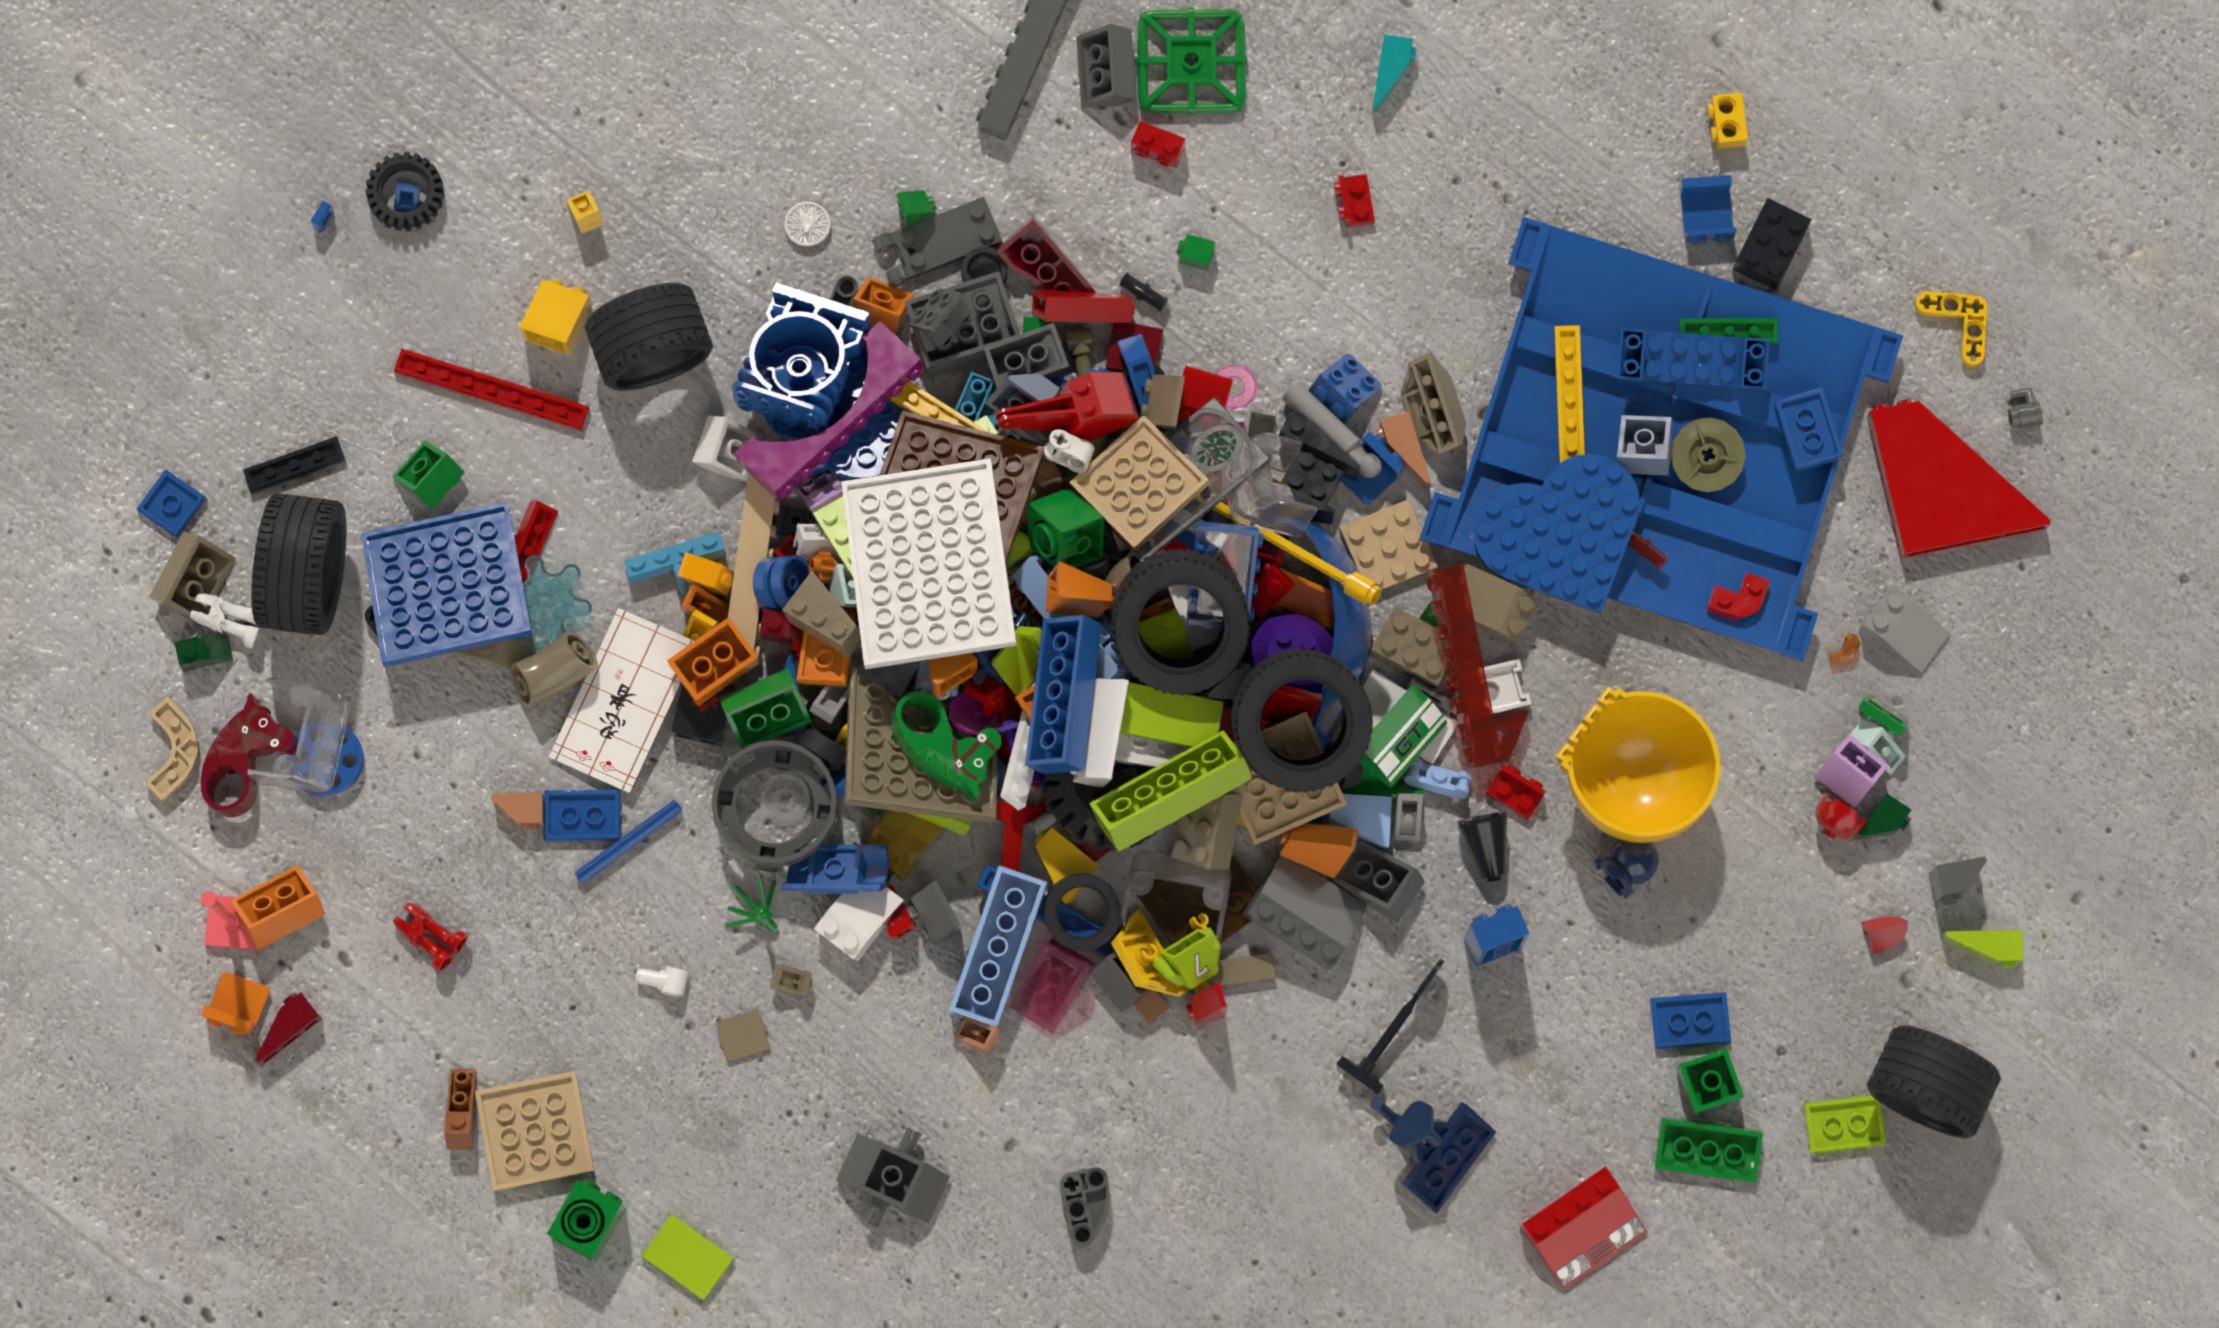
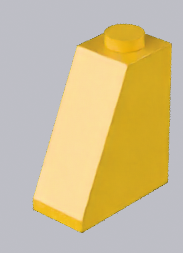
(1062, 859)

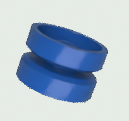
(778, 580)

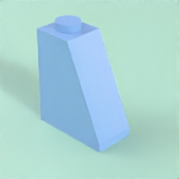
(1368, 815)

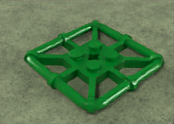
(1201, 73)

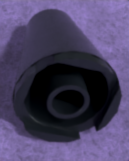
(1487, 843)

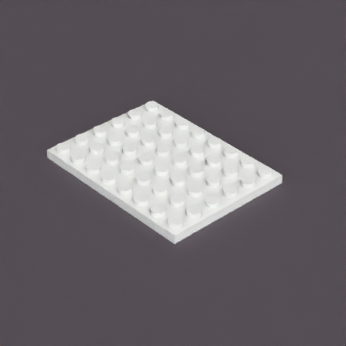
(928, 563)

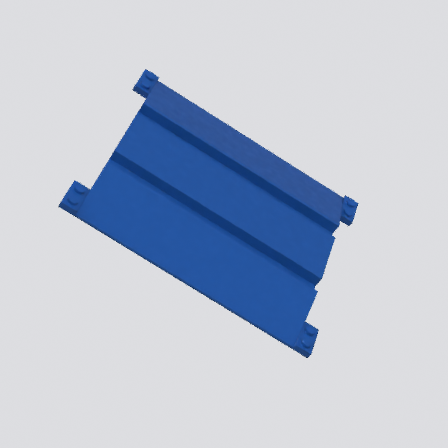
(1713, 537)

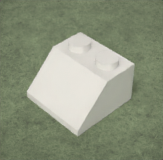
(718, 447)

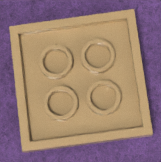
(1388, 546)

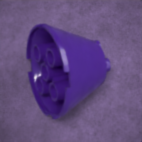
(1286, 633)

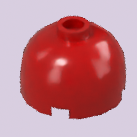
(1838, 819)

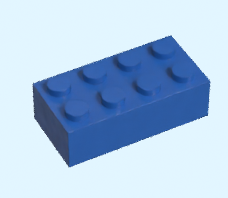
(1496, 935)

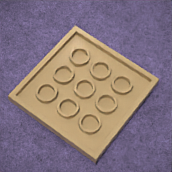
(1140, 482)
(1274, 810)
(534, 1131)

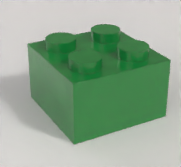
(1709, 1082)

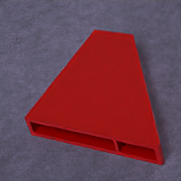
(1940, 487)

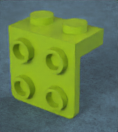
(1019, 663)

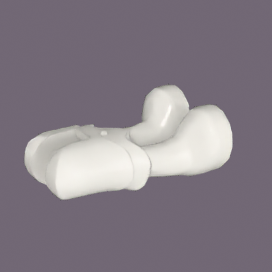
(217, 621)

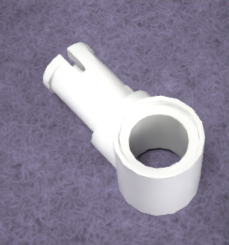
(669, 981)

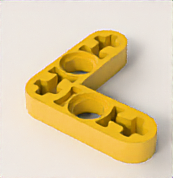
(1969, 319)

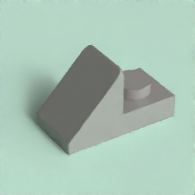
(1408, 817)

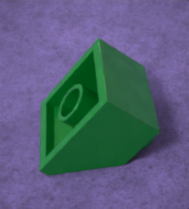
(429, 474)

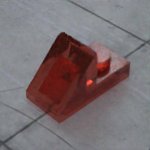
(1512, 727)

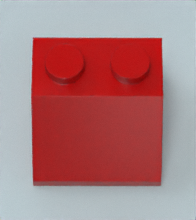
(1199, 389)

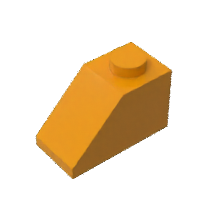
(706, 574)

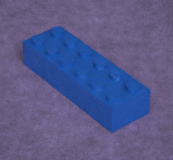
(1063, 694)

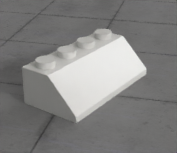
(1103, 732)

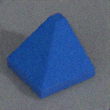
(406, 196)

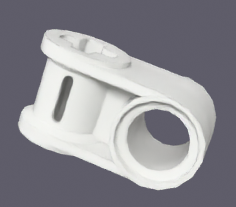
(1070, 452)

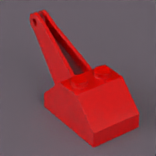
(1084, 408)

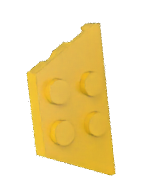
(1129, 942)

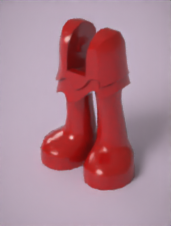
(417, 935)

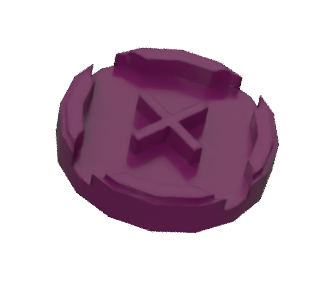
(967, 716)

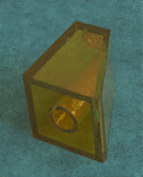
(906, 839)

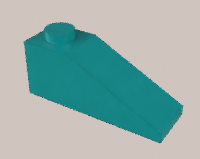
(1394, 63)

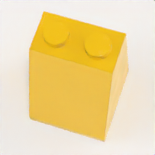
(555, 316)

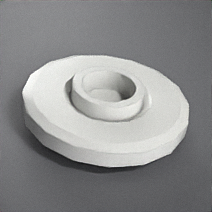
(807, 224)

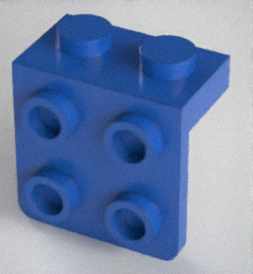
(1345, 387)
(1370, 488)

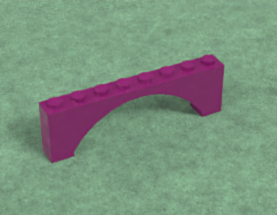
(784, 464)

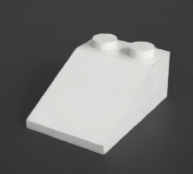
(858, 920)

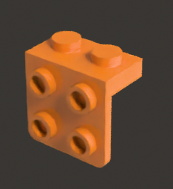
(236, 1004)

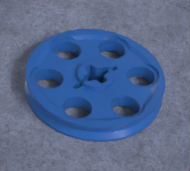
(348, 775)

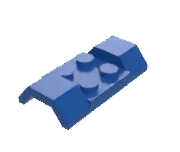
(840, 870)

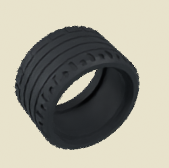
(648, 336)
(1934, 1081)

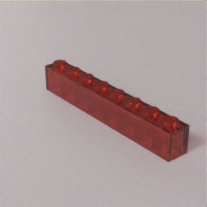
(1464, 666)

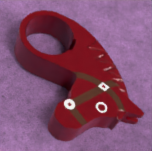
(235, 749)

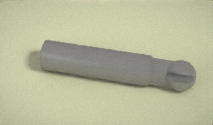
(1309, 407)

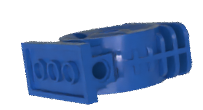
(790, 341)

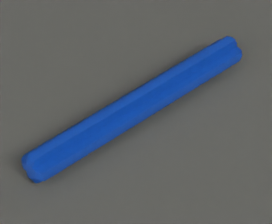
(628, 841)

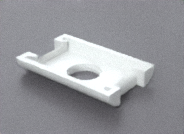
(1506, 680)

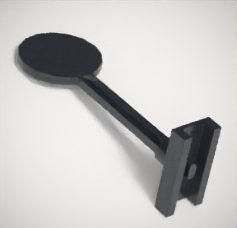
(1363, 1070)

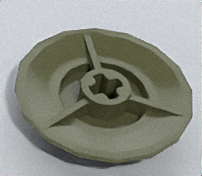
(1726, 448)

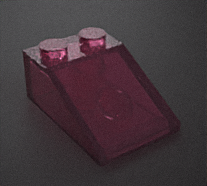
(1052, 985)

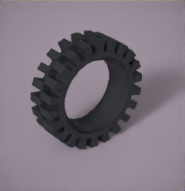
(392, 166)

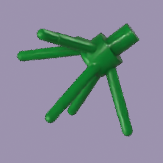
(761, 914)

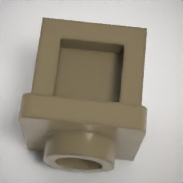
(791, 980)

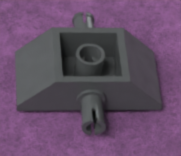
(918, 1182)

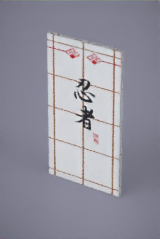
(621, 702)

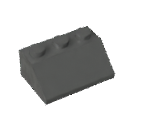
(1106, 67)

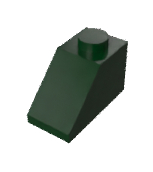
(203, 651)
(1886, 819)

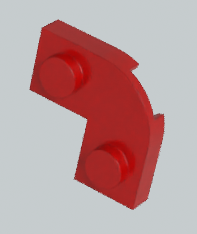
(1741, 604)

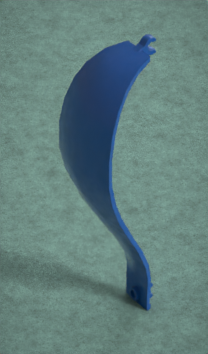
(1351, 636)

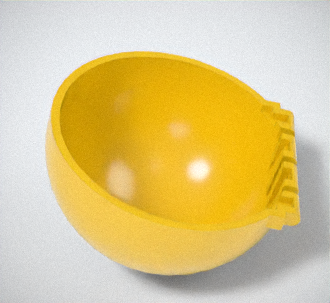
(1641, 765)

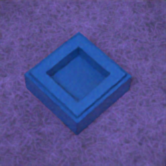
(322, 216)

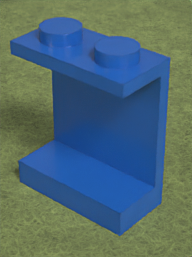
(1707, 209)

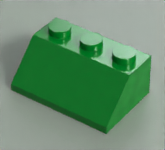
(765, 709)

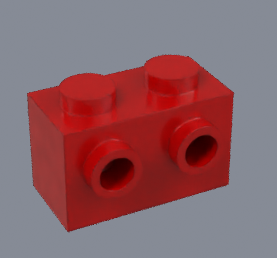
(1157, 144)

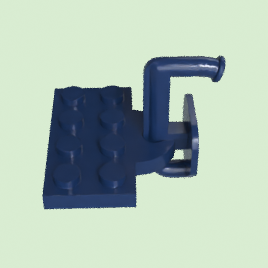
(1447, 1150)

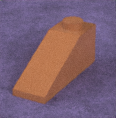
(1402, 439)

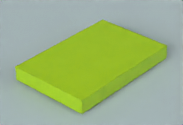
(1844, 1124)
(687, 1257)

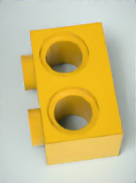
(1734, 121)

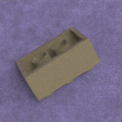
(191, 570)

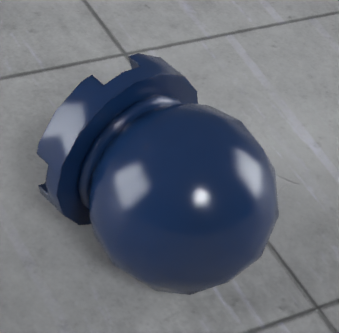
(1628, 866)

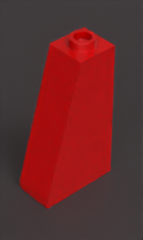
(1082, 306)

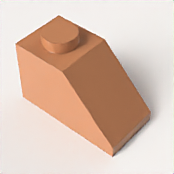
(522, 808)

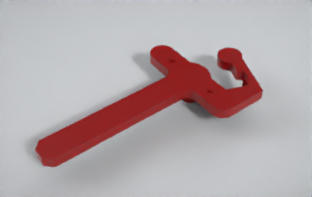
(1014, 822)

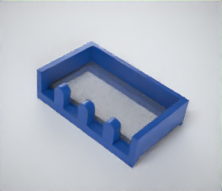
(1237, 550)

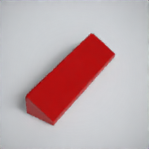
(533, 532)

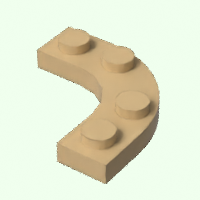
(183, 751)

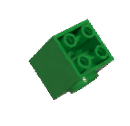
(1065, 529)
(582, 1203)

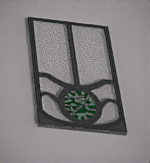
(1221, 453)

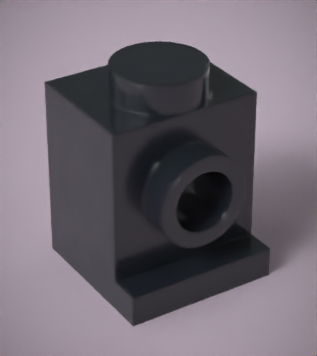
(786, 514)

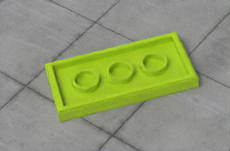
(1168, 717)

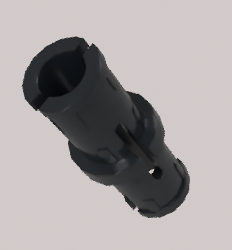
(1129, 283)

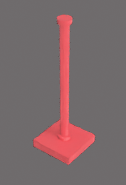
(223, 924)

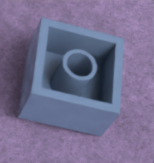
(1645, 444)

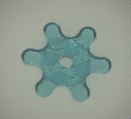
(559, 589)

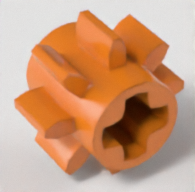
(823, 566)

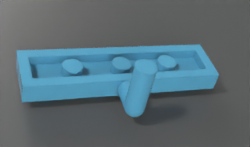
(671, 557)

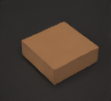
(1151, 1006)

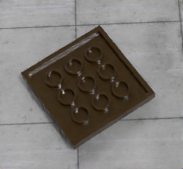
(1176, 903)

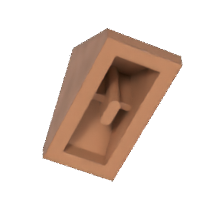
(978, 1035)

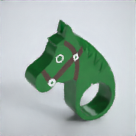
(941, 756)

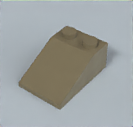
(1163, 400)
(1498, 605)

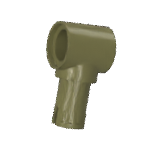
(1080, 345)

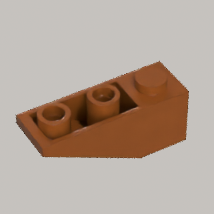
(460, 1110)

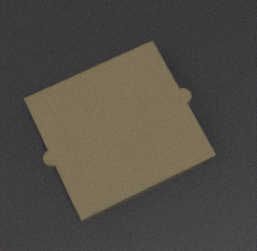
(743, 1035)

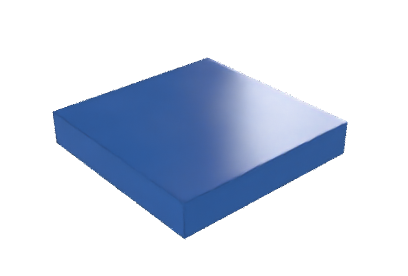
(171, 503)

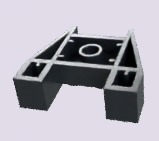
(1316, 467)

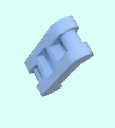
(1438, 779)

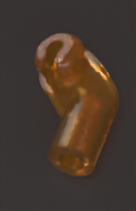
(1848, 650)

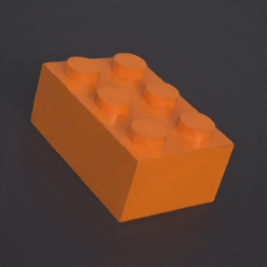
(713, 661)

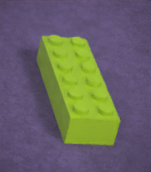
(1170, 791)

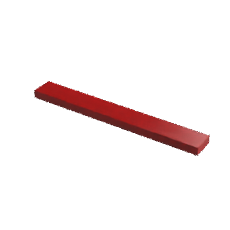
(491, 389)

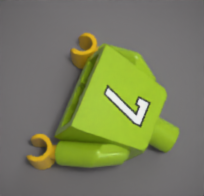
(1189, 959)

